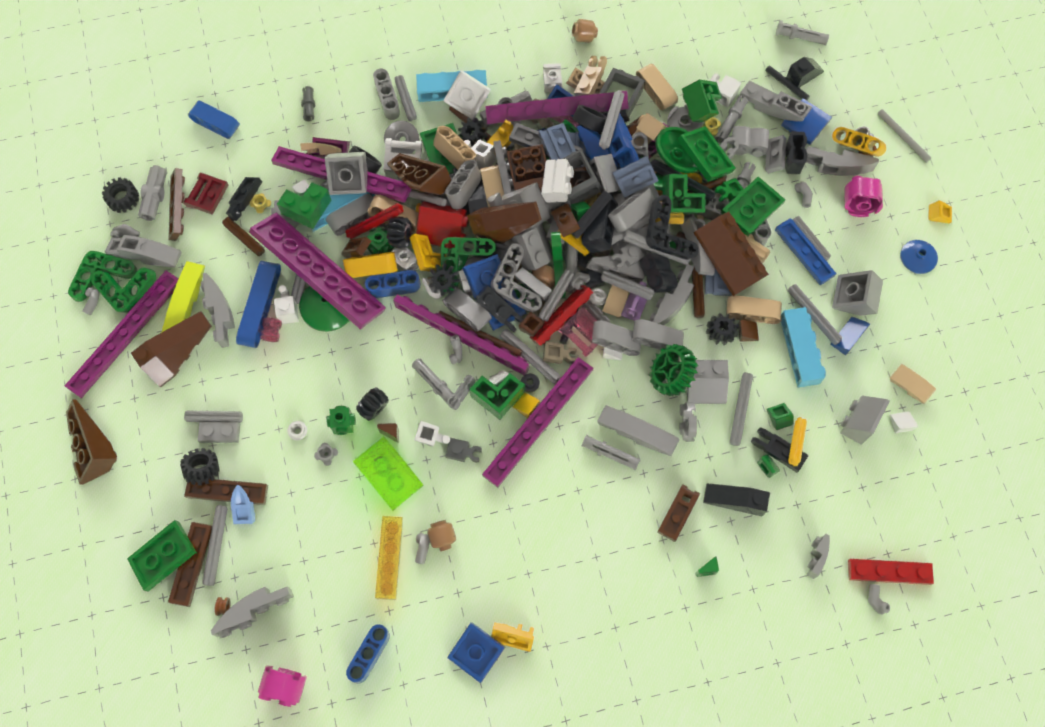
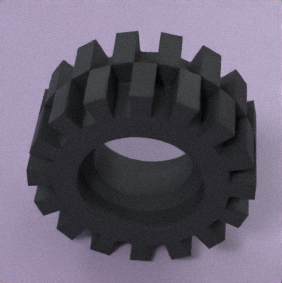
(117, 186)
(201, 474)

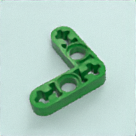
(459, 250)
(557, 257)
(88, 266)
(126, 293)

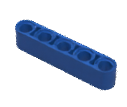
(258, 304)

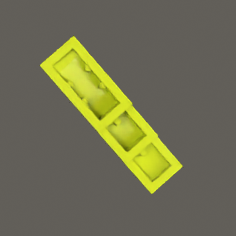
(184, 294)

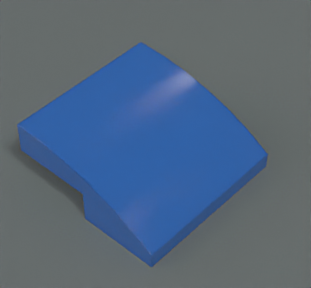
(811, 125)

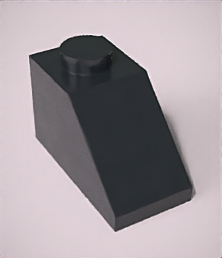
(804, 71)

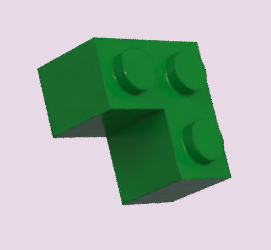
(701, 100)
(682, 202)
(305, 208)
(497, 399)

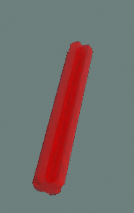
(374, 221)

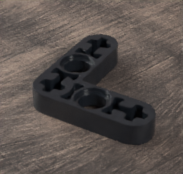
(661, 232)

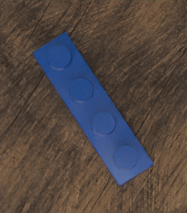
(805, 251)

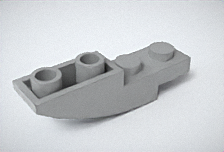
(775, 105)
(843, 165)
(143, 249)
(701, 262)
(675, 300)
(218, 308)
(243, 612)

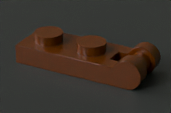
(678, 513)

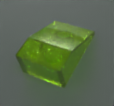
(388, 473)

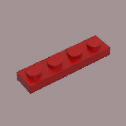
(563, 312)
(890, 571)

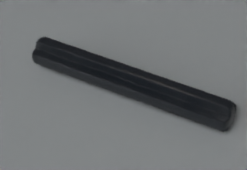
(692, 185)

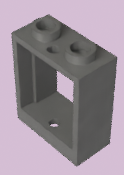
(628, 80)
(587, 188)

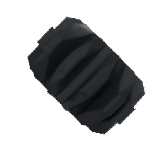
(470, 126)
(399, 232)
(439, 284)
(722, 322)
(372, 403)

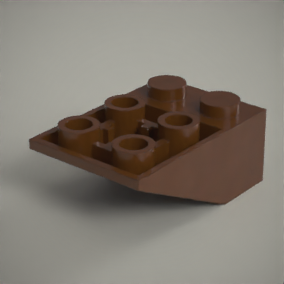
(527, 166)

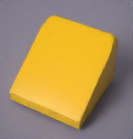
(940, 212)
(526, 404)

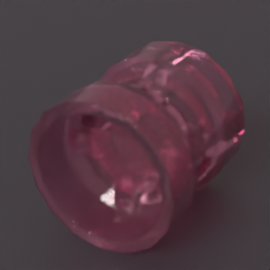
(271, 329)

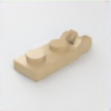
(591, 76)

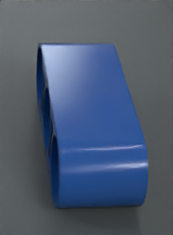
(213, 119)
(400, 288)
(359, 661)

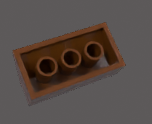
(731, 253)

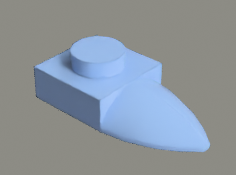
(241, 507)

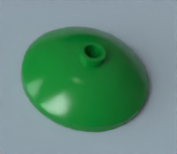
(672, 151)
(320, 314)

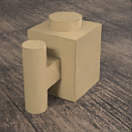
(650, 126)

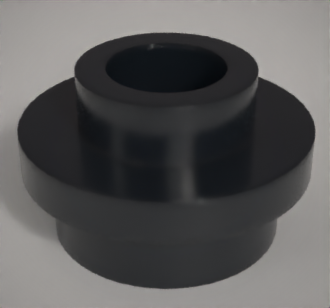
(530, 388)

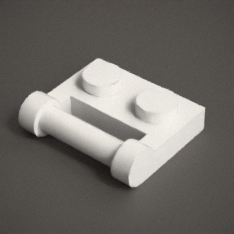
(389, 155)

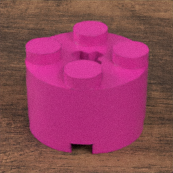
(863, 196)
(281, 685)

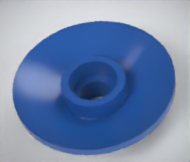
(914, 261)

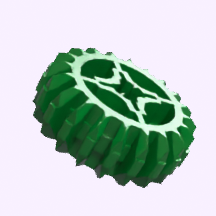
(669, 367)

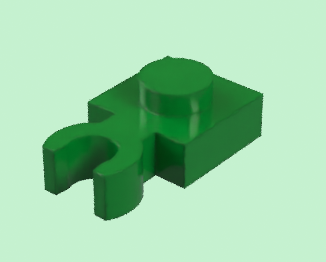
(729, 189)

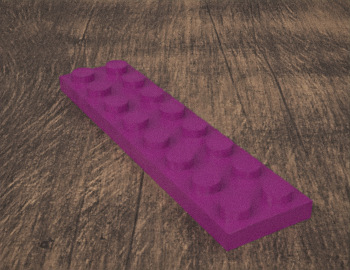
(317, 270)

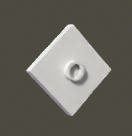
(467, 95)

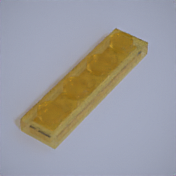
(389, 558)

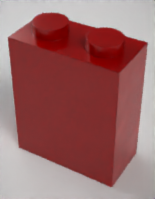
(441, 222)

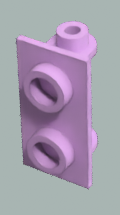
(634, 306)

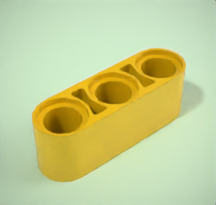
(866, 145)
(370, 264)

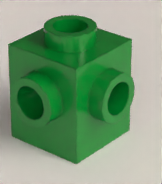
(379, 242)
(342, 426)

